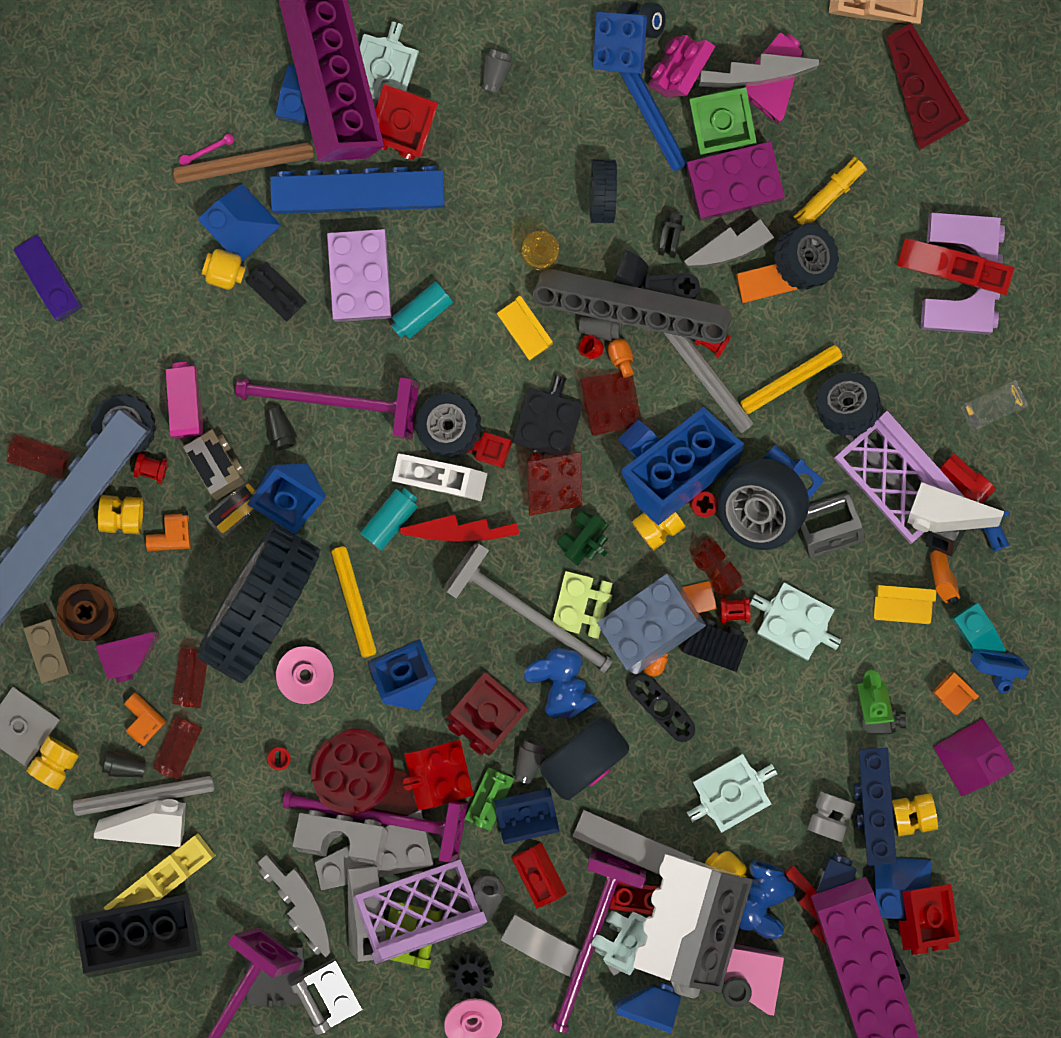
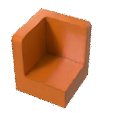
(954, 693)

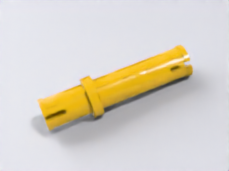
(835, 187)

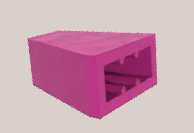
(774, 96)
(184, 401)

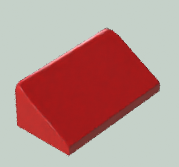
(539, 875)

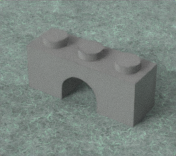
(317, 831)

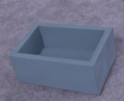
(651, 624)

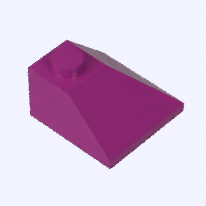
(126, 656)
(974, 758)

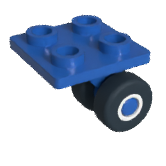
(622, 36)

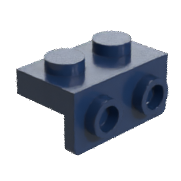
(526, 816)

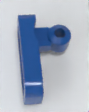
(1002, 665)

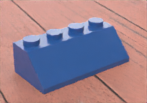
(682, 465)

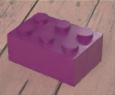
(735, 181)

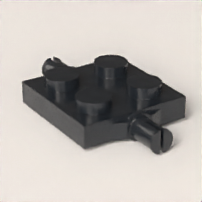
(547, 421)

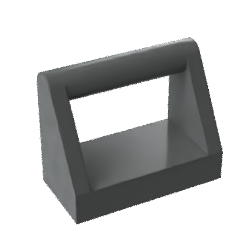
(835, 537)

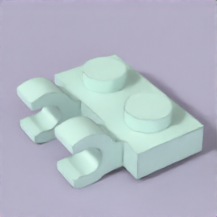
(622, 951)

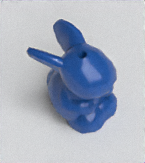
(567, 692)
(767, 889)

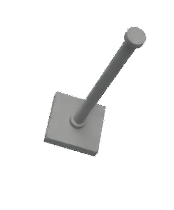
(468, 571)

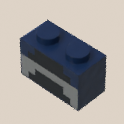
(834, 872)

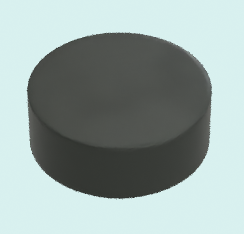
(736, 992)

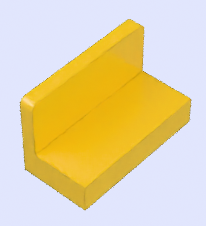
(525, 328)
(904, 604)

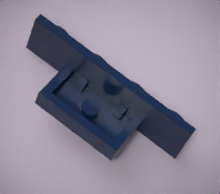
(876, 806)

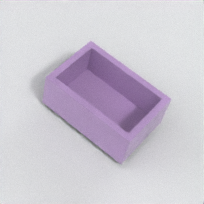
(359, 275)

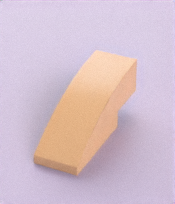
(883, 10)

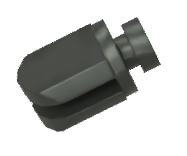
(672, 224)
(887, 728)

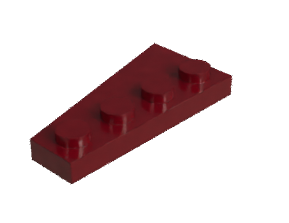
(926, 94)

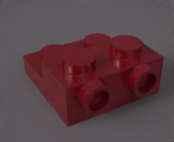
(486, 715)

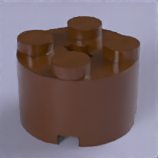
(70, 610)

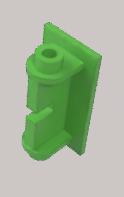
(875, 699)
(492, 787)

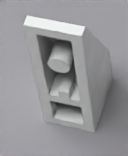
(439, 477)
(944, 511)
(150, 824)

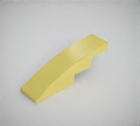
(166, 874)

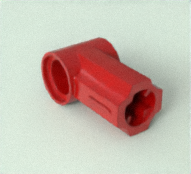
(970, 484)

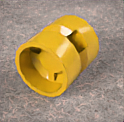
(120, 514)
(656, 534)
(51, 765)
(924, 814)

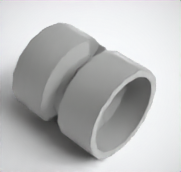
(827, 826)

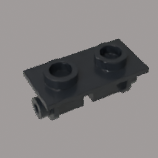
(275, 291)

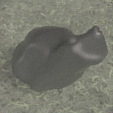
(488, 894)

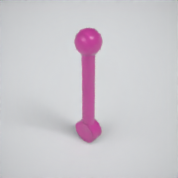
(186, 160)

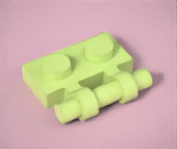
(573, 602)

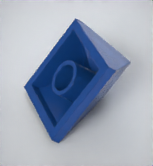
(287, 495)
(404, 676)

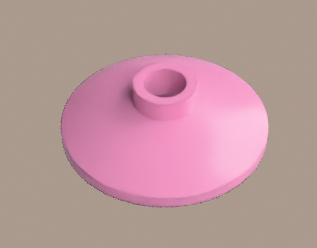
(289, 677)
(485, 1025)

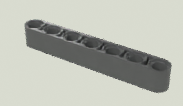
(632, 306)

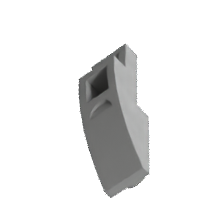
(307, 912)

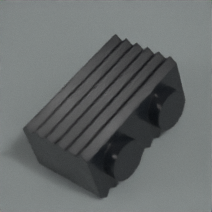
(717, 646)

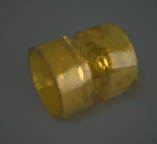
(540, 251)

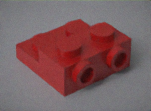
(405, 120)
(929, 919)

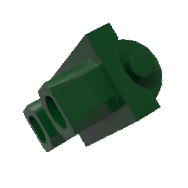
(588, 542)

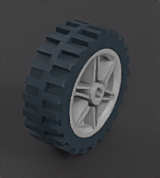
(258, 603)

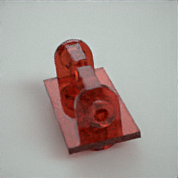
(37, 456)
(723, 579)
(189, 679)
(177, 748)

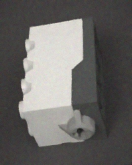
(692, 925)

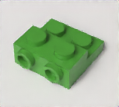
(723, 121)

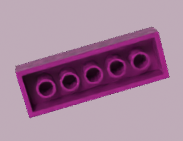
(332, 79)
(864, 961)

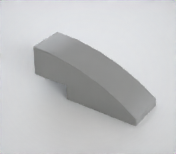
(730, 246)
(541, 945)

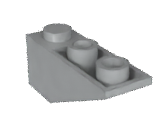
(360, 881)

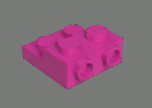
(680, 66)

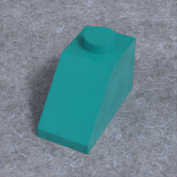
(977, 629)

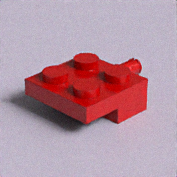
(438, 775)

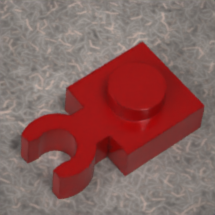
(492, 450)

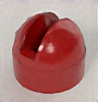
(591, 347)
(284, 758)

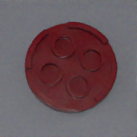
(352, 771)

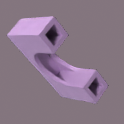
(982, 239)

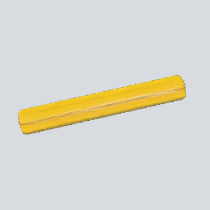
(791, 379)
(353, 601)

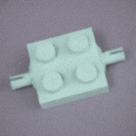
(387, 61)
(795, 621)
(731, 793)

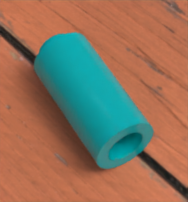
(421, 311)
(390, 518)

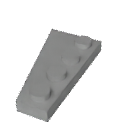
(404, 852)

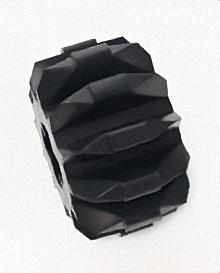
(471, 966)

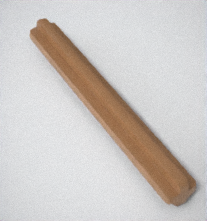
(243, 162)

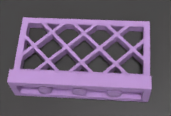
(910, 454)
(429, 934)

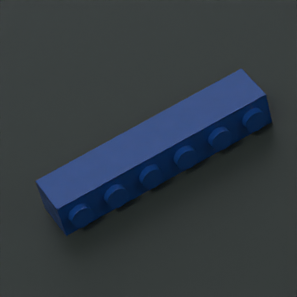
(357, 191)

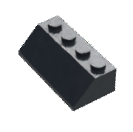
(137, 936)

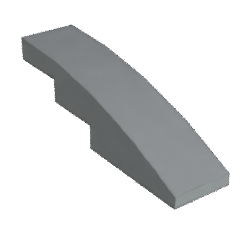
(770, 69)
(624, 842)

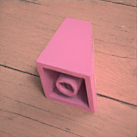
(761, 970)

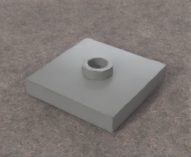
(24, 726)

